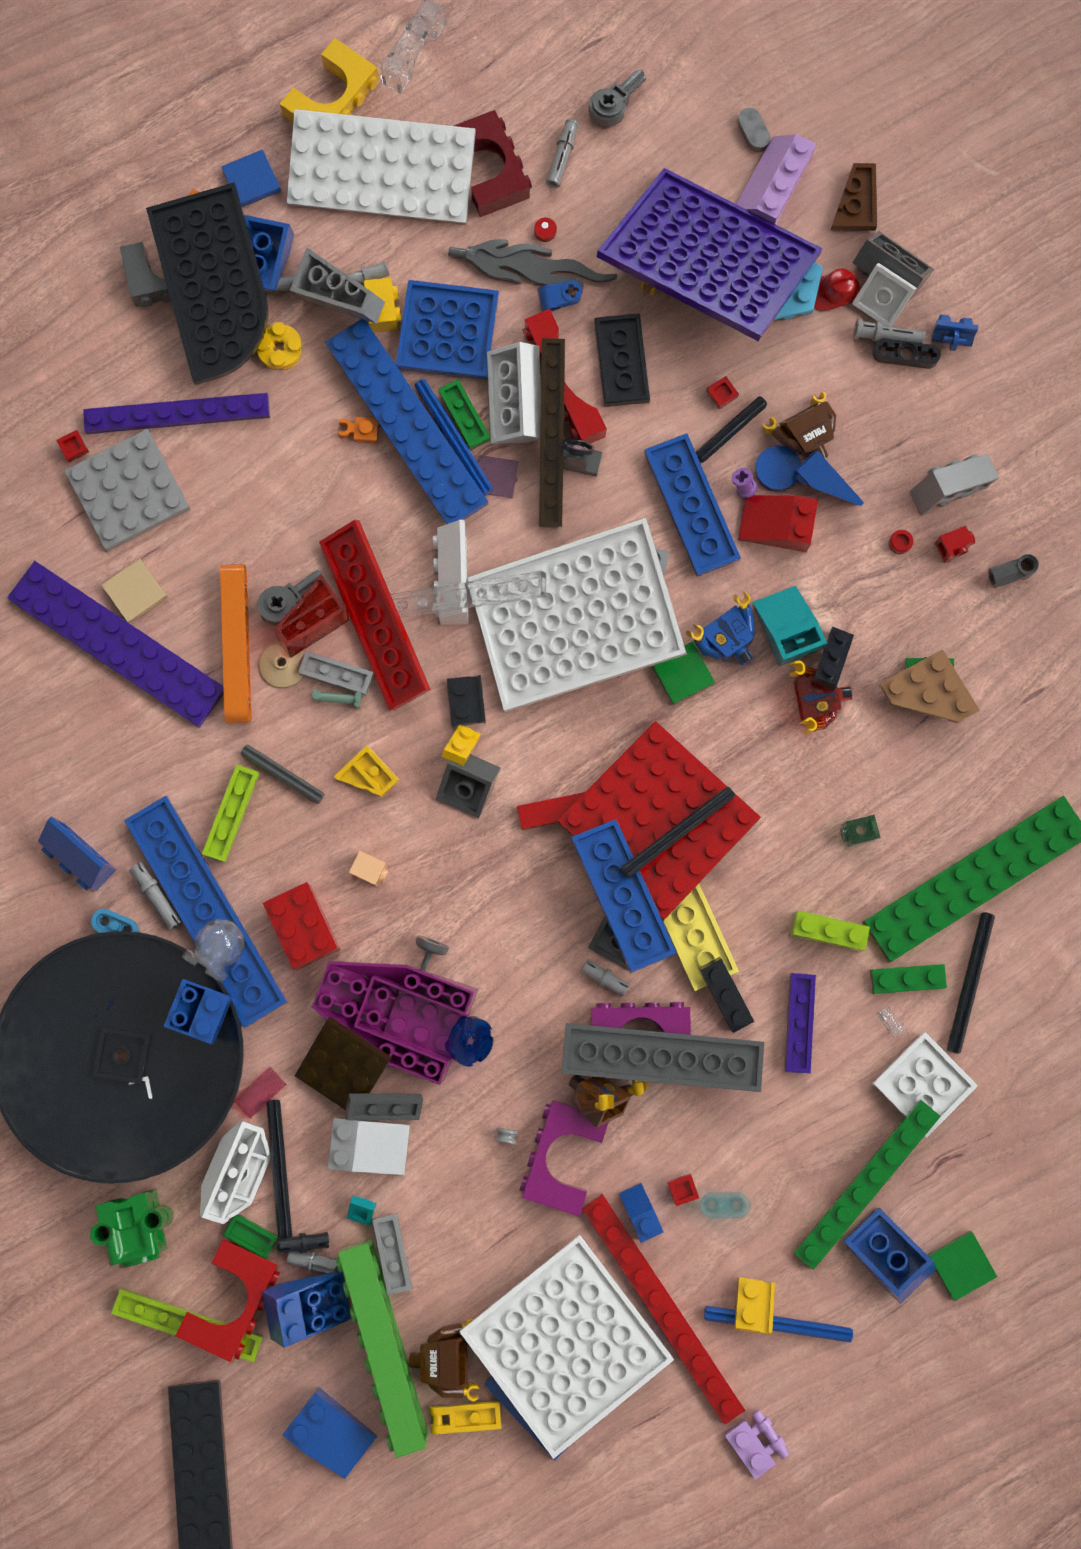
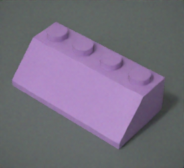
(777, 176)

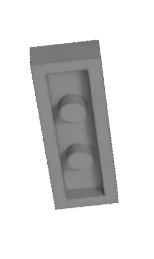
(336, 673)
(392, 1254)

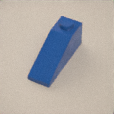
(820, 475)

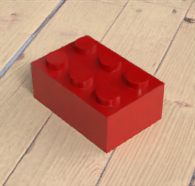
(301, 926)

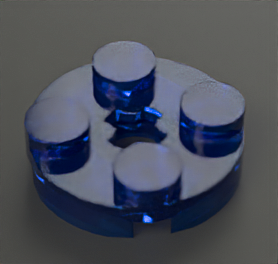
(459, 1036)

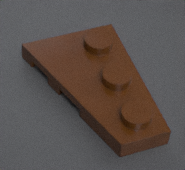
(859, 200)

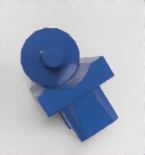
(954, 332)

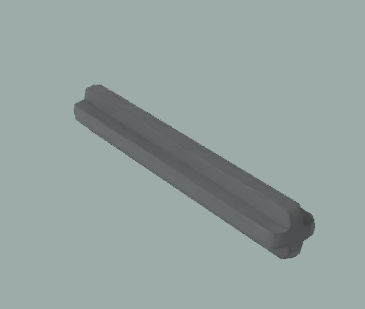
(282, 774)

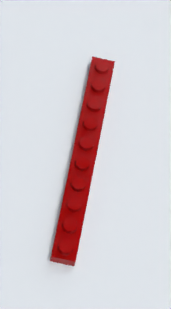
(663, 1309)

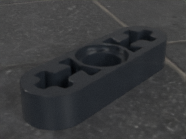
(922, 362)

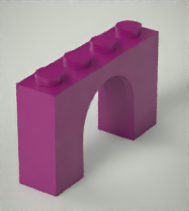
(669, 1019)
(540, 1184)

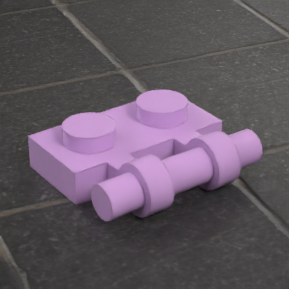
(749, 1447)

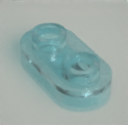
(725, 1205)

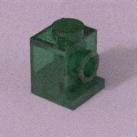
(869, 827)

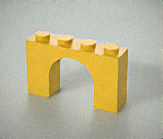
(347, 65)

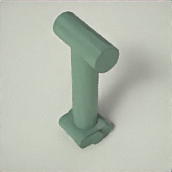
(355, 700)

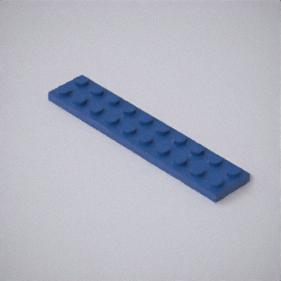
(406, 422)
(200, 900)

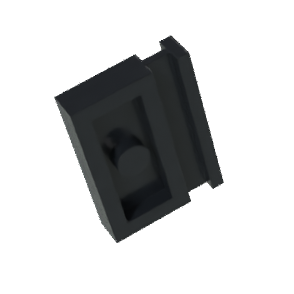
(466, 700)

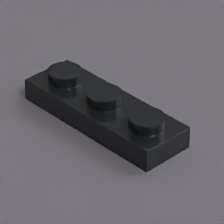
(833, 658)
(726, 994)

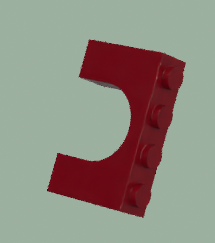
(511, 184)

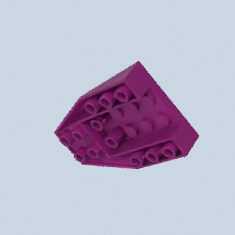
(397, 1011)

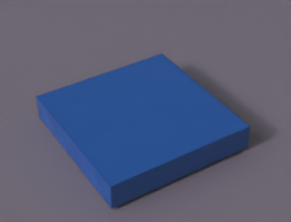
(252, 177)

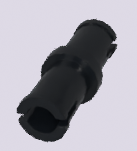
(302, 1242)

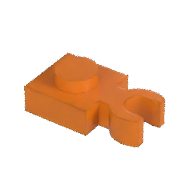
(364, 429)

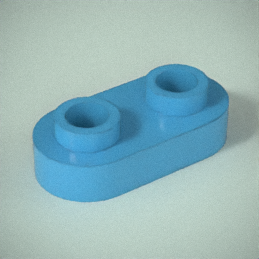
(116, 922)

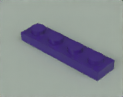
(800, 1023)

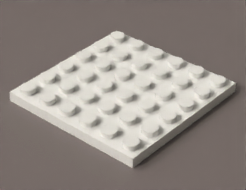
(566, 1346)

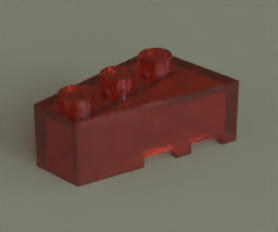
(311, 619)

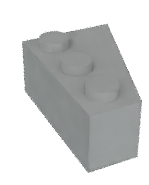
(953, 481)

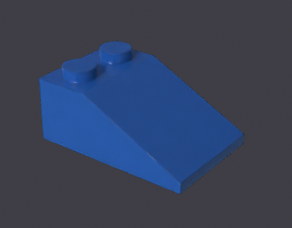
(271, 246)
(890, 1255)
(329, 1434)

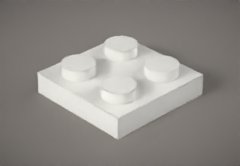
(884, 295)

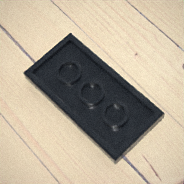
(622, 360)

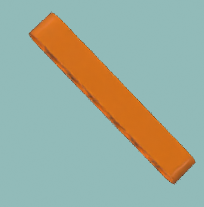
(235, 643)

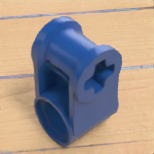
(554, 295)

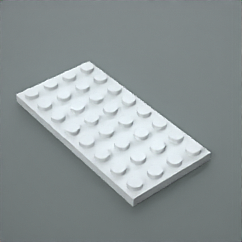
(380, 166)

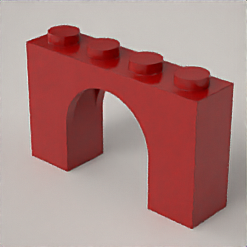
(227, 1339)

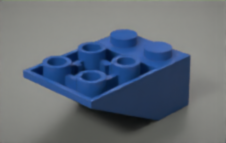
(305, 1307)

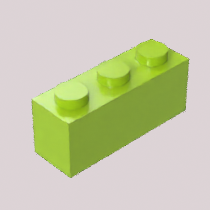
(829, 931)

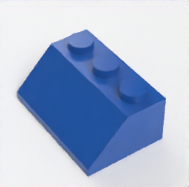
(74, 854)

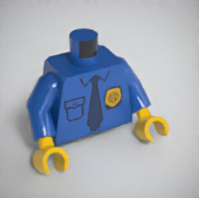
(728, 633)

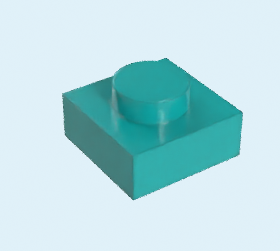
(361, 1210)

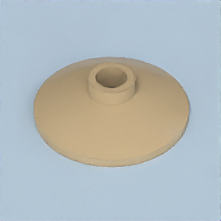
(276, 675)

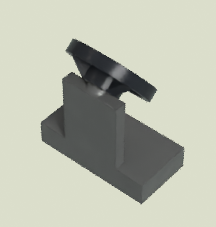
(580, 459)

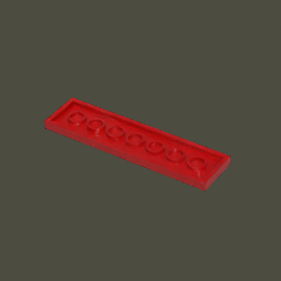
(374, 615)

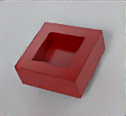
(722, 392)
(72, 446)
(683, 1189)

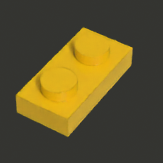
(461, 745)

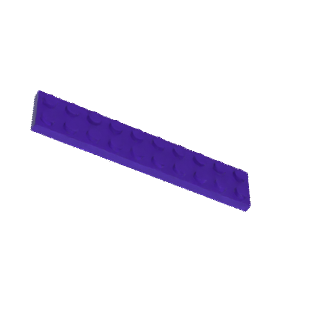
(117, 644)

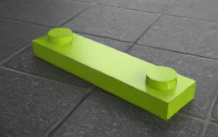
(231, 813)

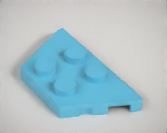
(804, 297)

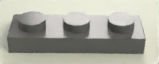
(384, 1106)

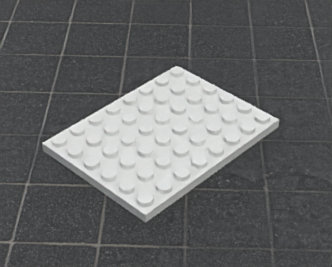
(598, 621)

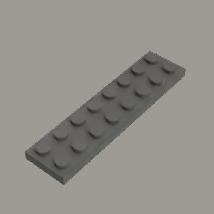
(663, 1057)

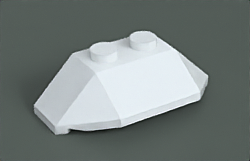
(234, 1172)

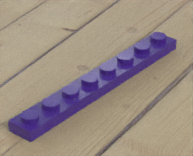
(176, 413)

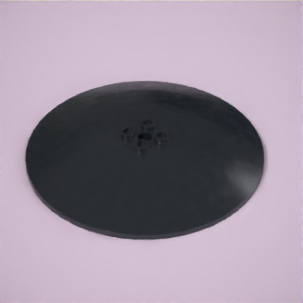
(60, 1068)

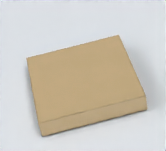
(134, 591)

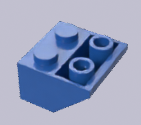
(198, 1011)

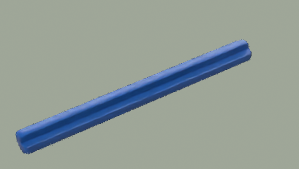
(453, 436)
(786, 1325)

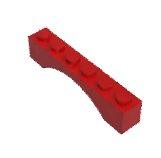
(583, 418)

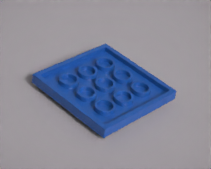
(447, 329)

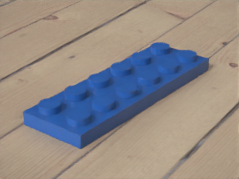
(692, 505)
(623, 901)

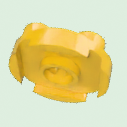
(292, 347)

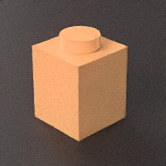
(369, 869)

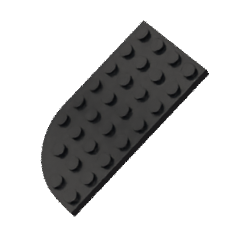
(211, 279)

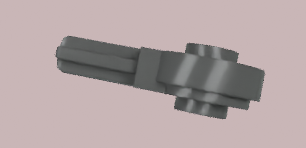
(609, 105)
(283, 597)

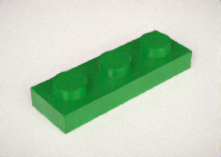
(464, 414)
(908, 979)

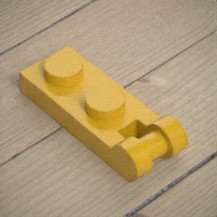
(466, 1417)

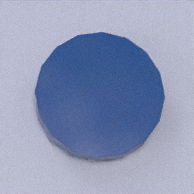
(776, 468)

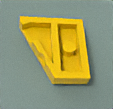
(368, 773)

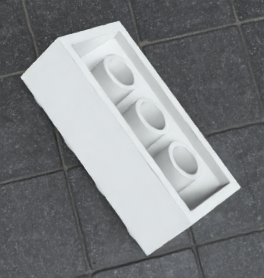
(514, 393)
(451, 566)

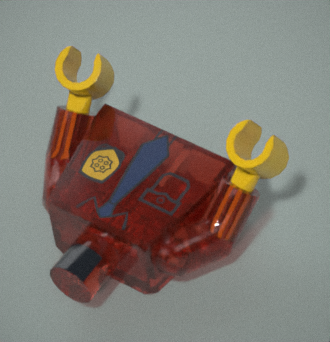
(816, 703)

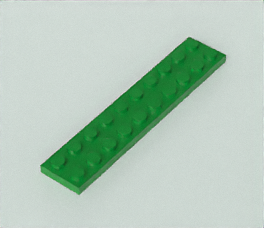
(975, 879)

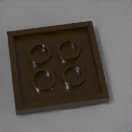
(342, 1063)

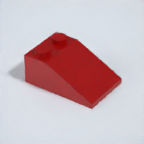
(779, 521)

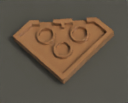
(931, 689)

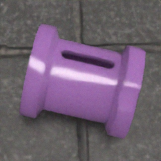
(745, 485)

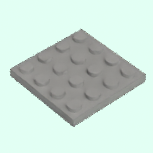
(127, 490)

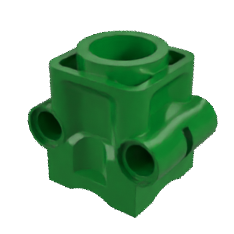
(132, 1228)

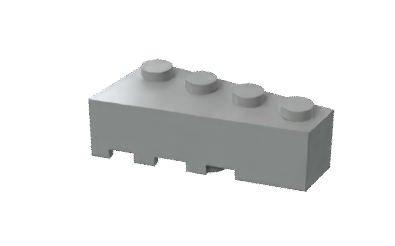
(331, 288)

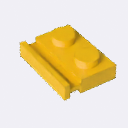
(754, 1306)

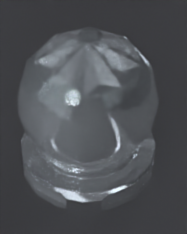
(217, 946)

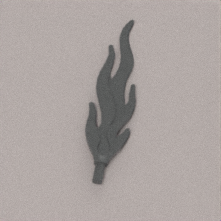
(490, 260)

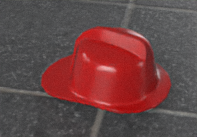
(836, 290)

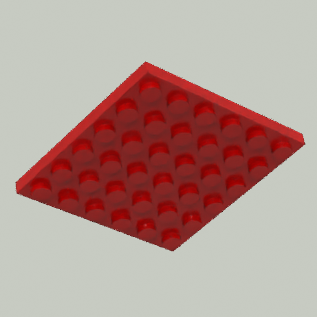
(648, 795)

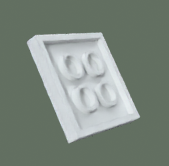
(925, 1074)

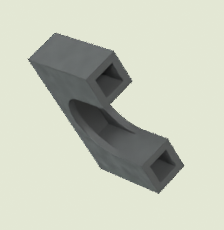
(142, 283)

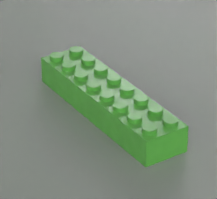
(383, 1347)

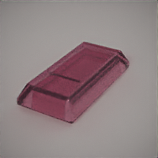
(260, 1092)

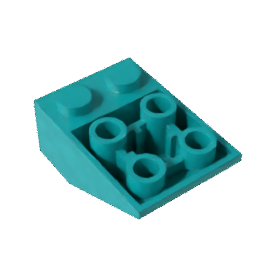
(789, 625)

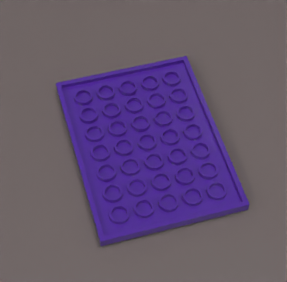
(710, 253)

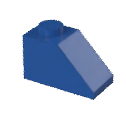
(641, 1212)

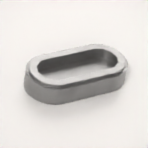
(753, 129)

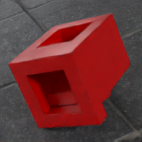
(955, 543)

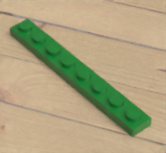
(866, 1184)

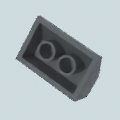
(894, 257)

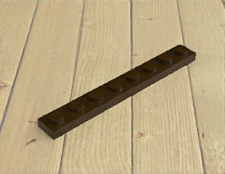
(552, 432)

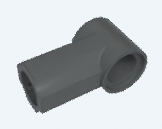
(1012, 570)

